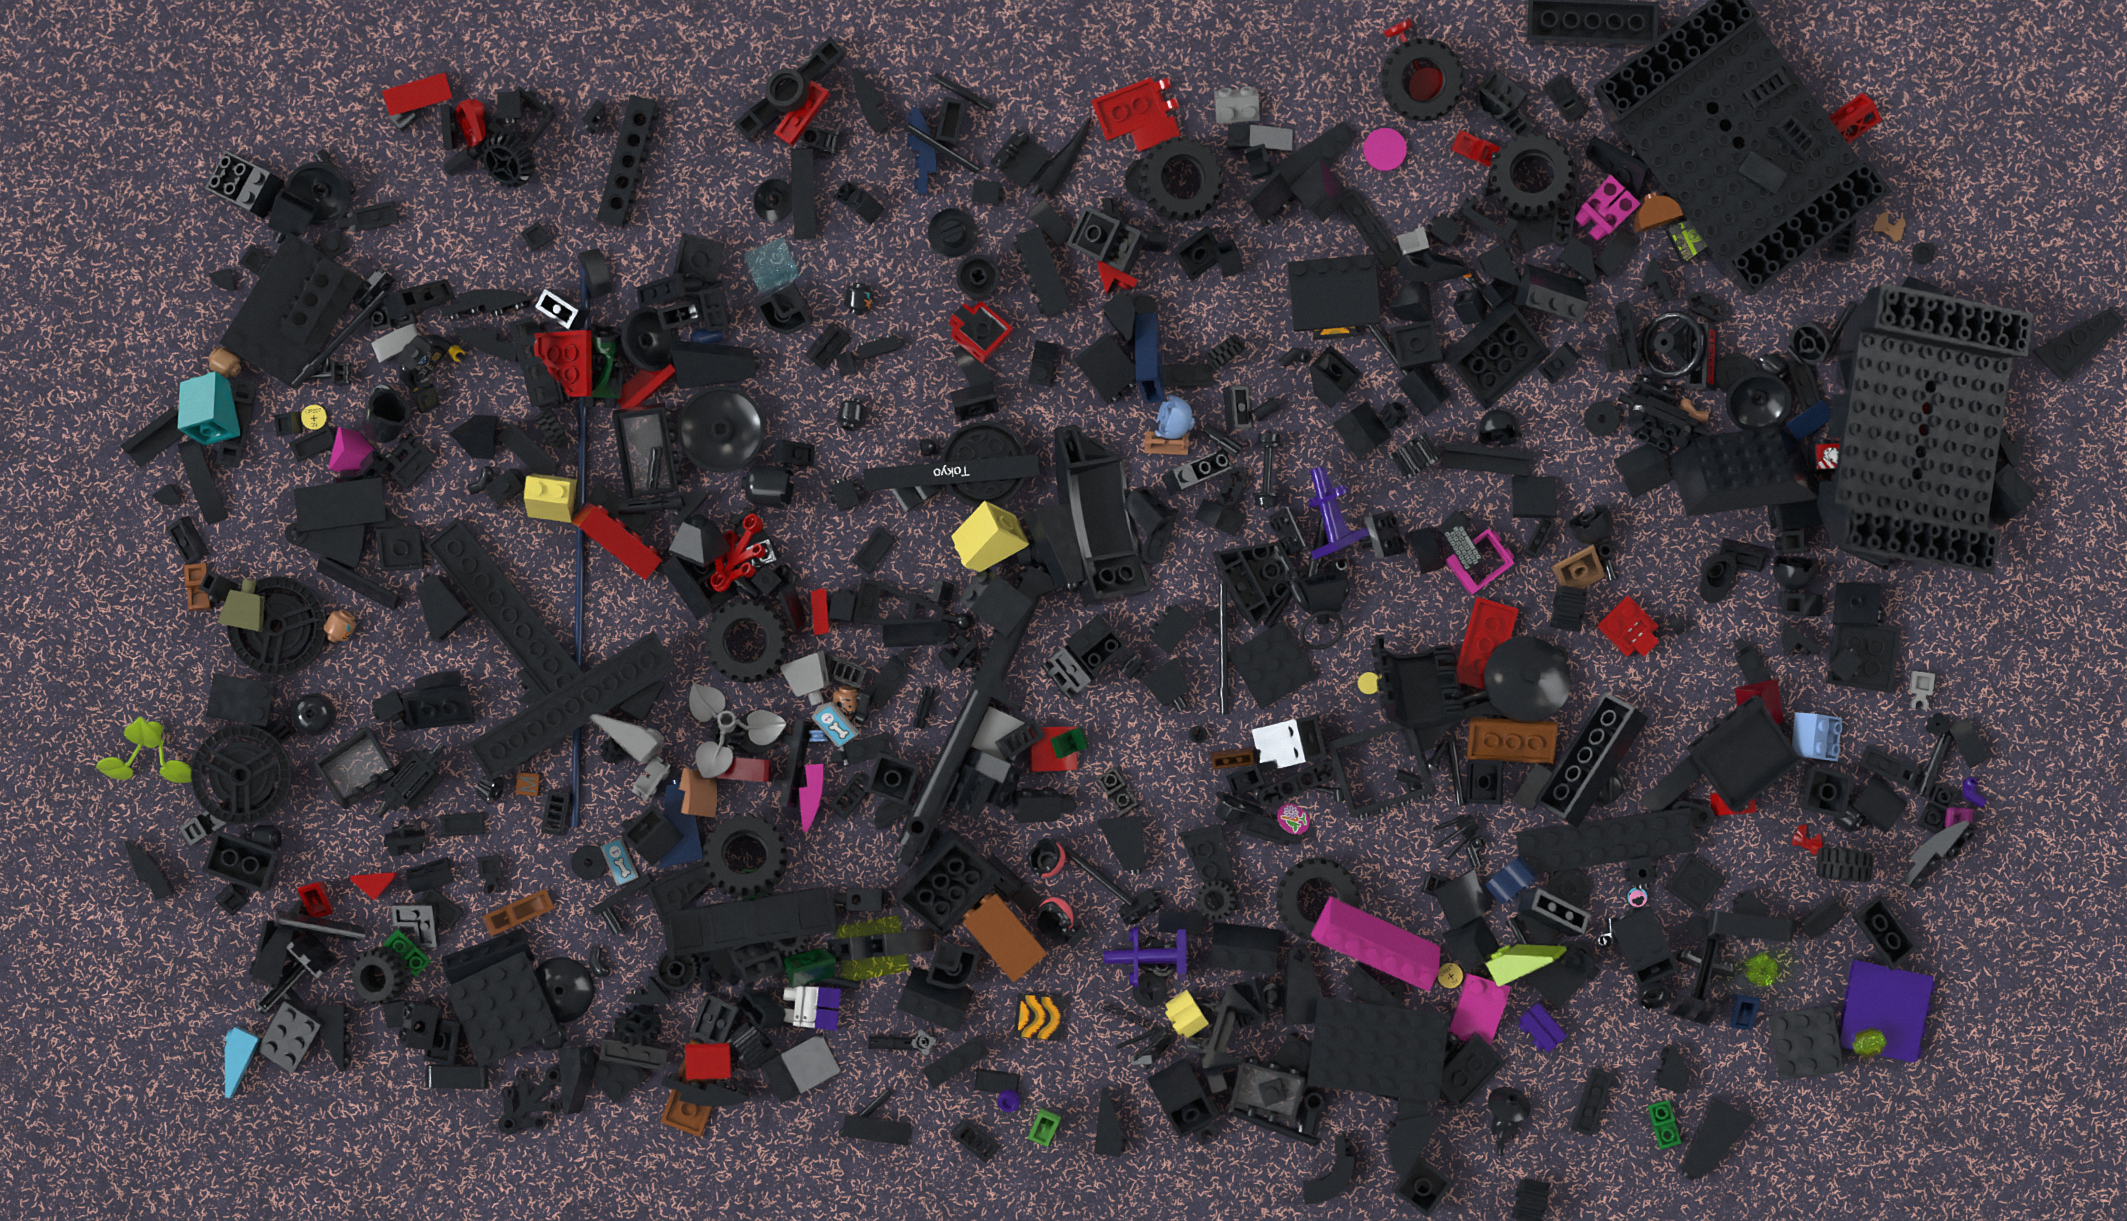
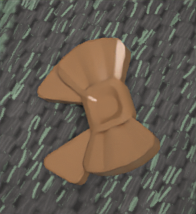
(1894, 231)

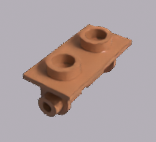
(1159, 445)

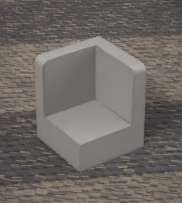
(1413, 242)

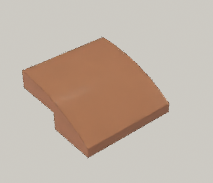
(700, 793)

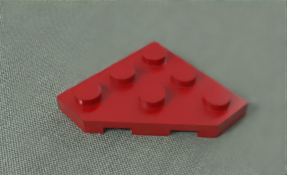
(568, 359)

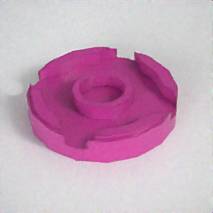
(1384, 149)

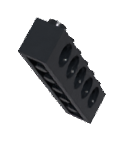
(636, 107)

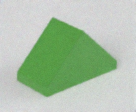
(1044, 1127)

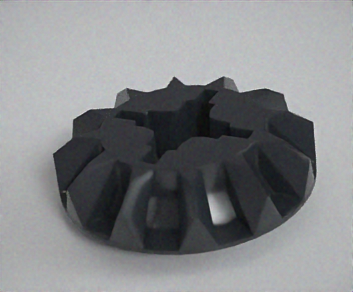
(1158, 995)

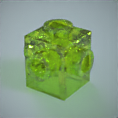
(1754, 966)

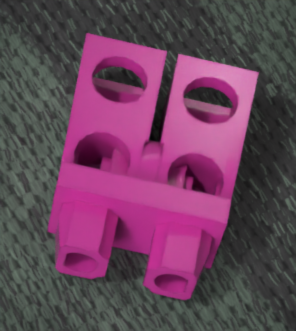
(1601, 213)

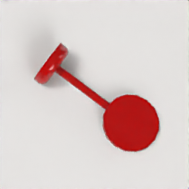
(1425, 81)

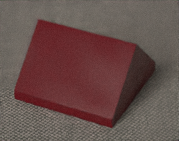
(1768, 692)

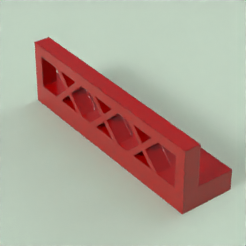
(1854, 114)

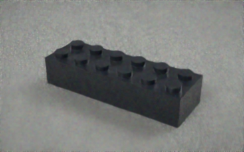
(1591, 23)
(1591, 759)

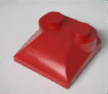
(471, 120)

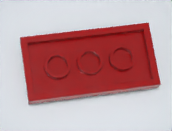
(1487, 629)

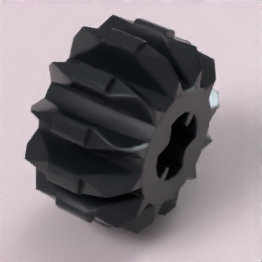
(731, 740)

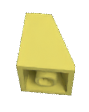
(550, 497)
(988, 537)

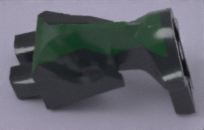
(604, 342)

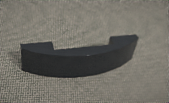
(232, 449)
(202, 481)

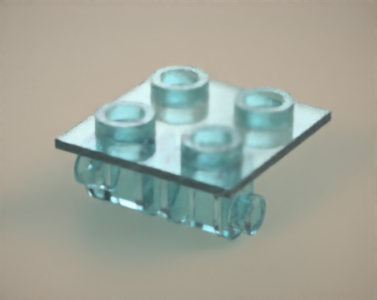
(771, 265)

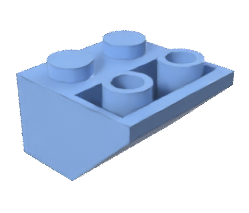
(1817, 736)

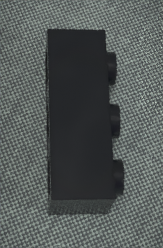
(878, 346)
(1539, 536)

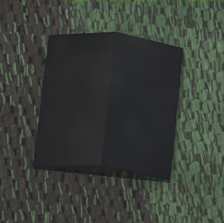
(1643, 469)

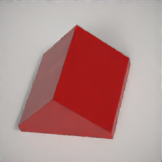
(708, 1061)

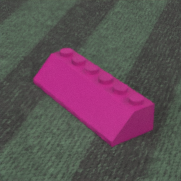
(1378, 943)

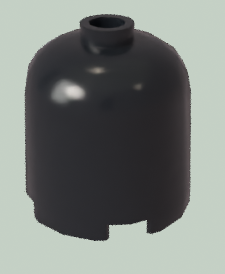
(385, 416)
(769, 486)

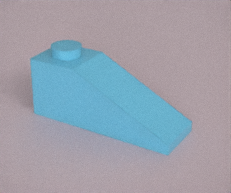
(238, 1054)

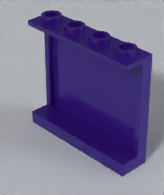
(1889, 1002)

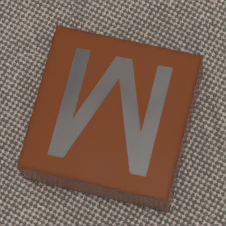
(527, 784)

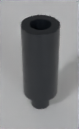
(461, 160)

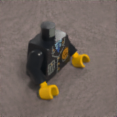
(422, 356)

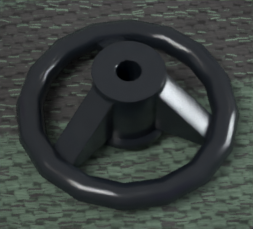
(1672, 344)

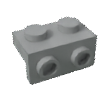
(1237, 105)

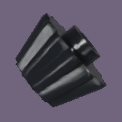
(491, 790)

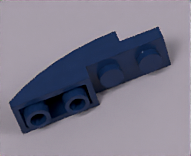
(926, 160)

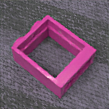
(1463, 576)

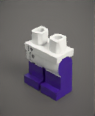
(806, 1006)

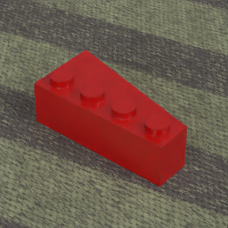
(616, 540)

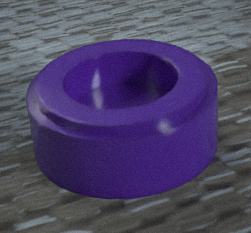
(1008, 1100)

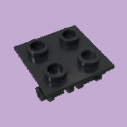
(1020, 159)
(1286, 531)

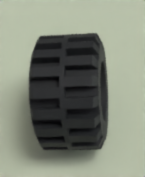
(1844, 864)
(364, 979)

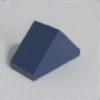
(1744, 1011)

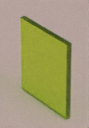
(875, 966)

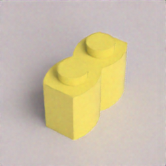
(1186, 1014)

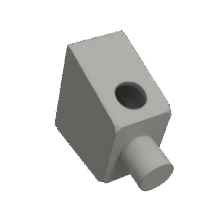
(807, 676)

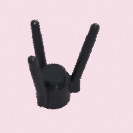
(1466, 826)
(1159, 1039)

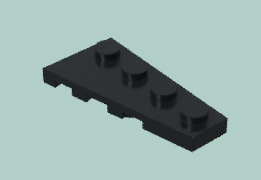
(2077, 345)

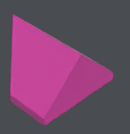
(348, 450)

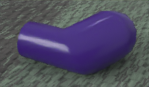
(1970, 792)

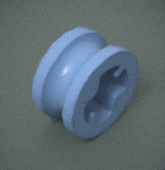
(817, 735)

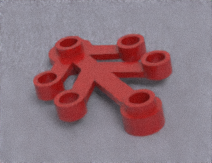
(725, 575)

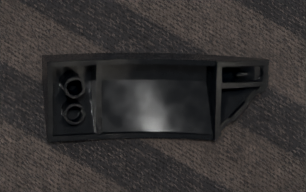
(1096, 489)

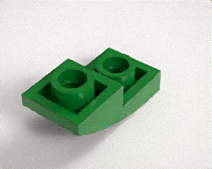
(415, 957)
(1664, 1125)

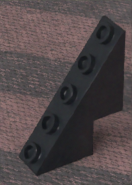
(881, 945)

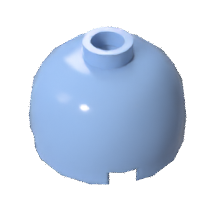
(1175, 418)

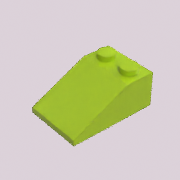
(1520, 959)

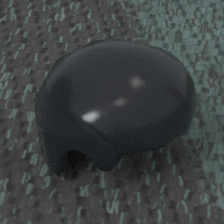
(1660, 997)

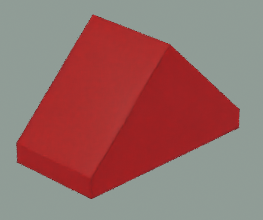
(374, 884)
(315, 899)

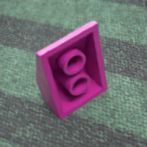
(1479, 1008)

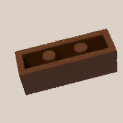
(1232, 758)

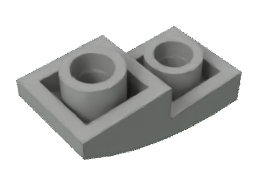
(393, 343)

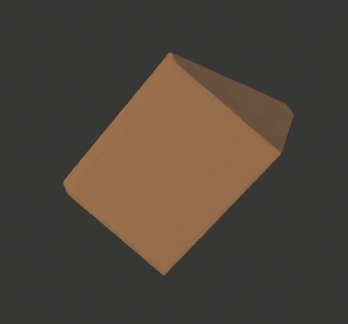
(1579, 569)

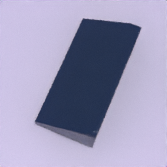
(1809, 420)

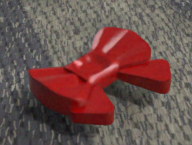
(1800, 839)

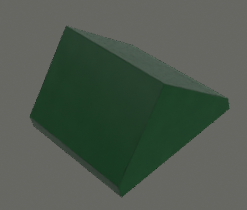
(809, 967)

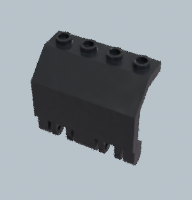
(1418, 687)

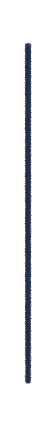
(579, 579)

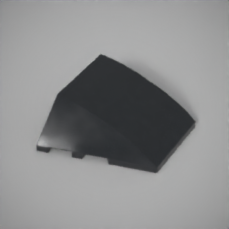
(1255, 578)

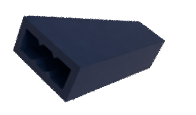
(1149, 358)
(690, 846)

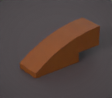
(518, 912)

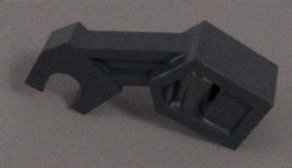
(371, 467)

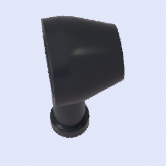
(1606, 559)

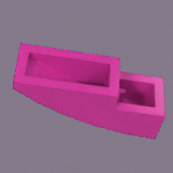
(811, 795)

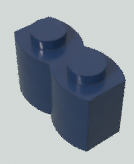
(1511, 879)

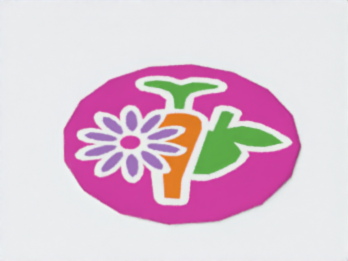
(1293, 819)

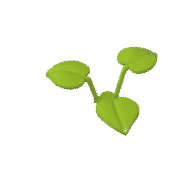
(150, 735)

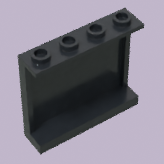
(1744, 754)

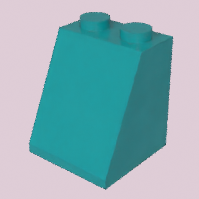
(207, 409)

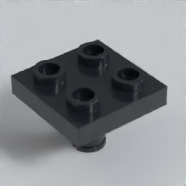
(1383, 535)

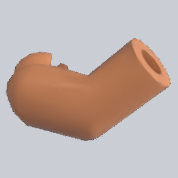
(1686, 405)

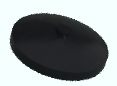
(721, 429)
(1526, 679)

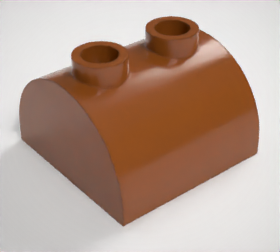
(1656, 212)

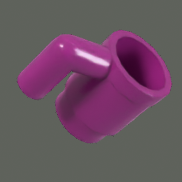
(1958, 815)

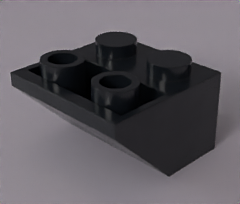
(1095, 644)
(652, 834)

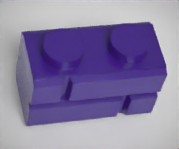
(1541, 1027)

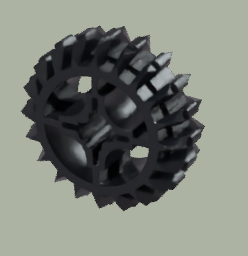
(507, 146)

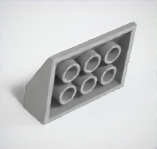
(638, 741)

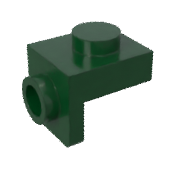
(1069, 742)

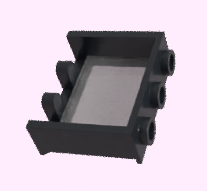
(355, 767)
(1247, 1094)

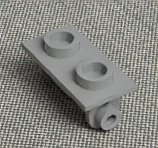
(648, 785)

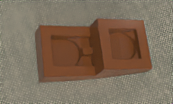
(196, 598)

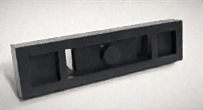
(795, 763)

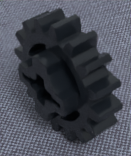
(637, 1026)

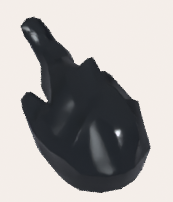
(1504, 1131)

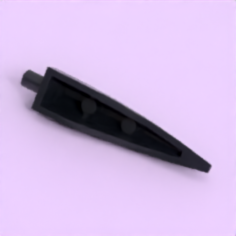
(1054, 172)

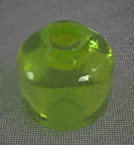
(1869, 1042)

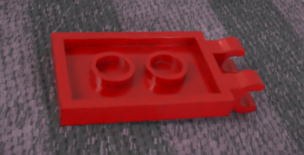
(1133, 107)

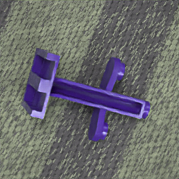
(1335, 527)
(1149, 956)

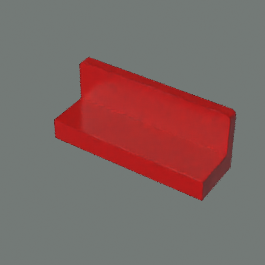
(417, 94)
(797, 121)
(643, 386)

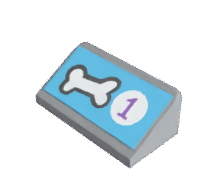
(834, 724)
(619, 861)

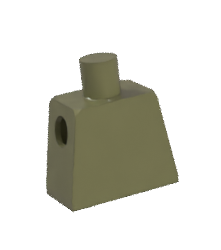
(243, 608)

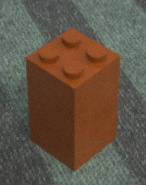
(1004, 936)

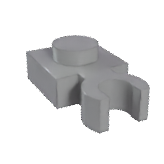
(1921, 685)

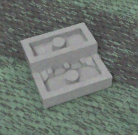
(993, 727)

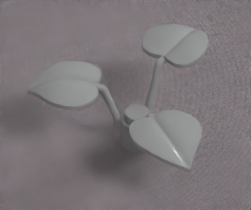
(707, 703)

